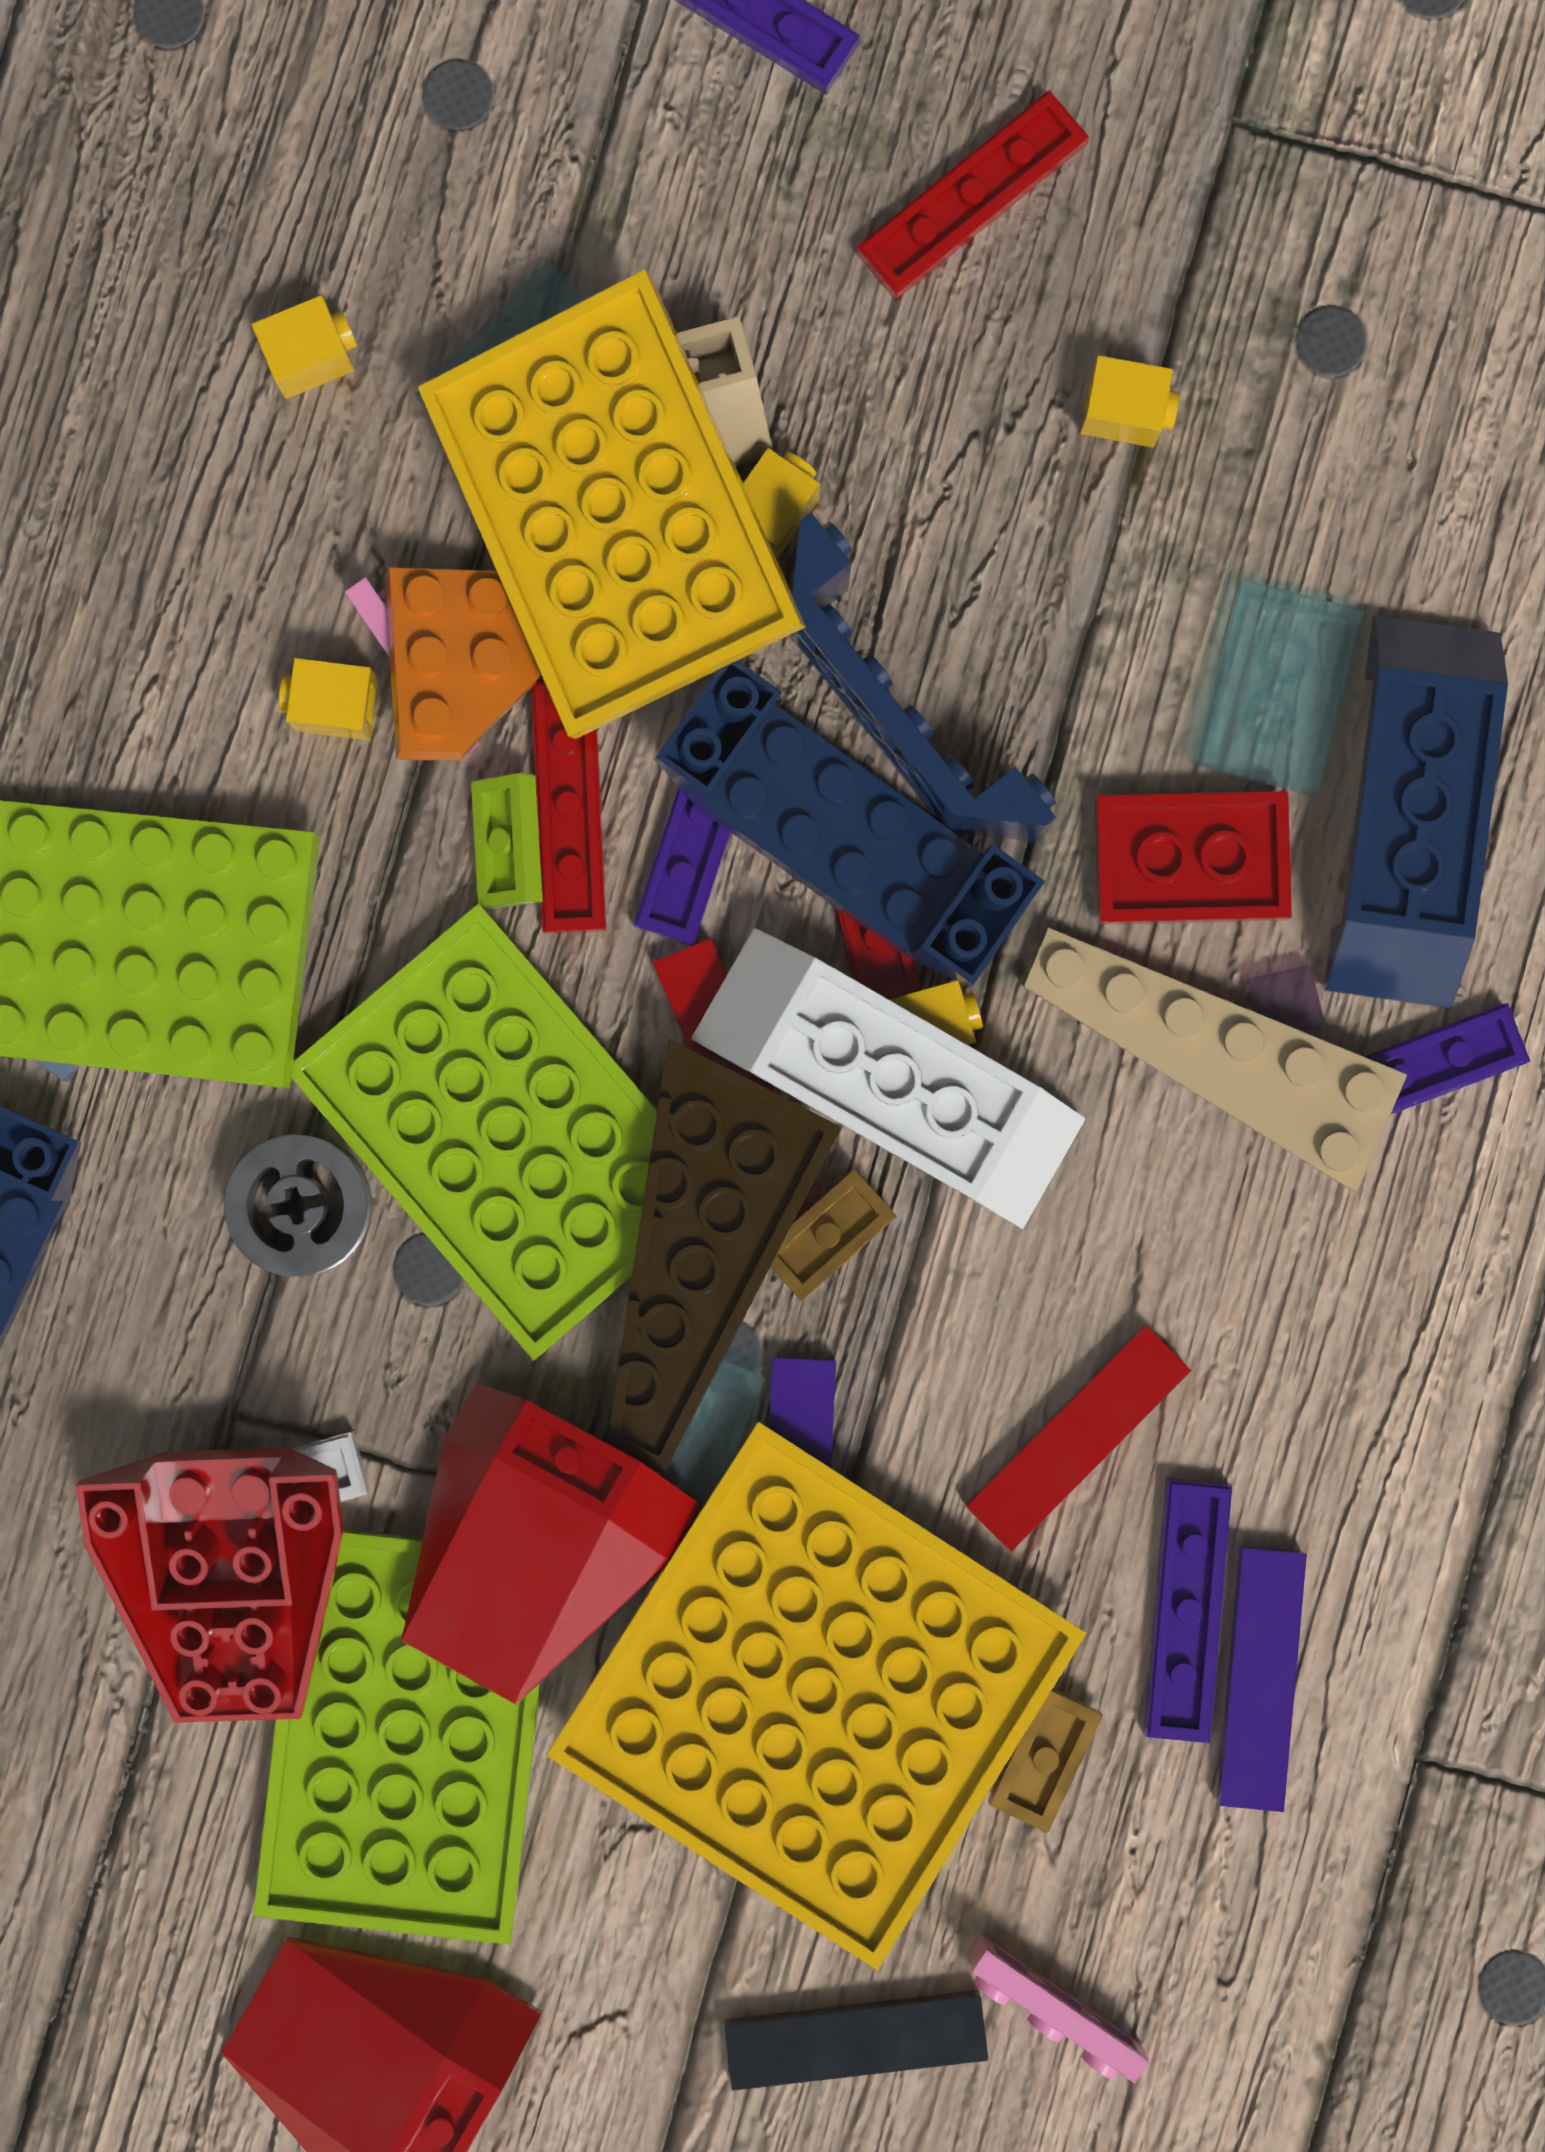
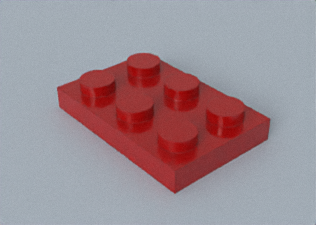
(1193, 857)

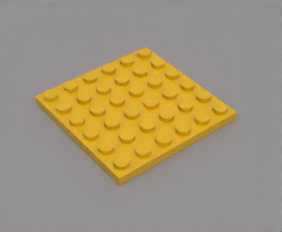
(816, 1695)

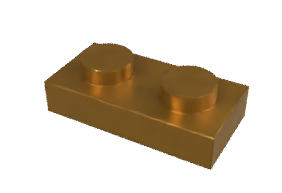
(830, 1234)
(1046, 1761)

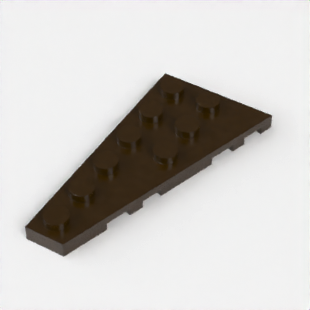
(714, 1212)

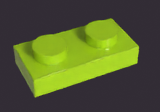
(506, 841)

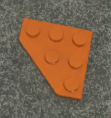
(452, 659)

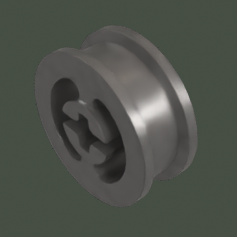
(289, 1156)

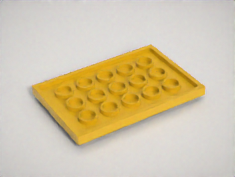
(610, 505)

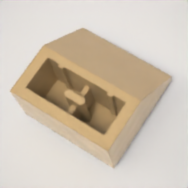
(729, 386)

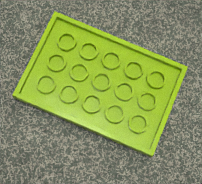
(153, 942)
(493, 1127)
(399, 1780)

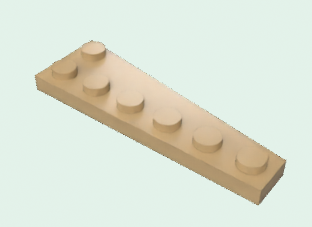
(1265, 1074)

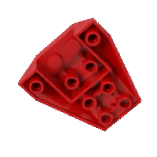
(532, 1542)
(219, 1573)
(377, 2049)

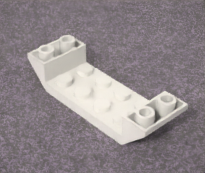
(889, 1076)

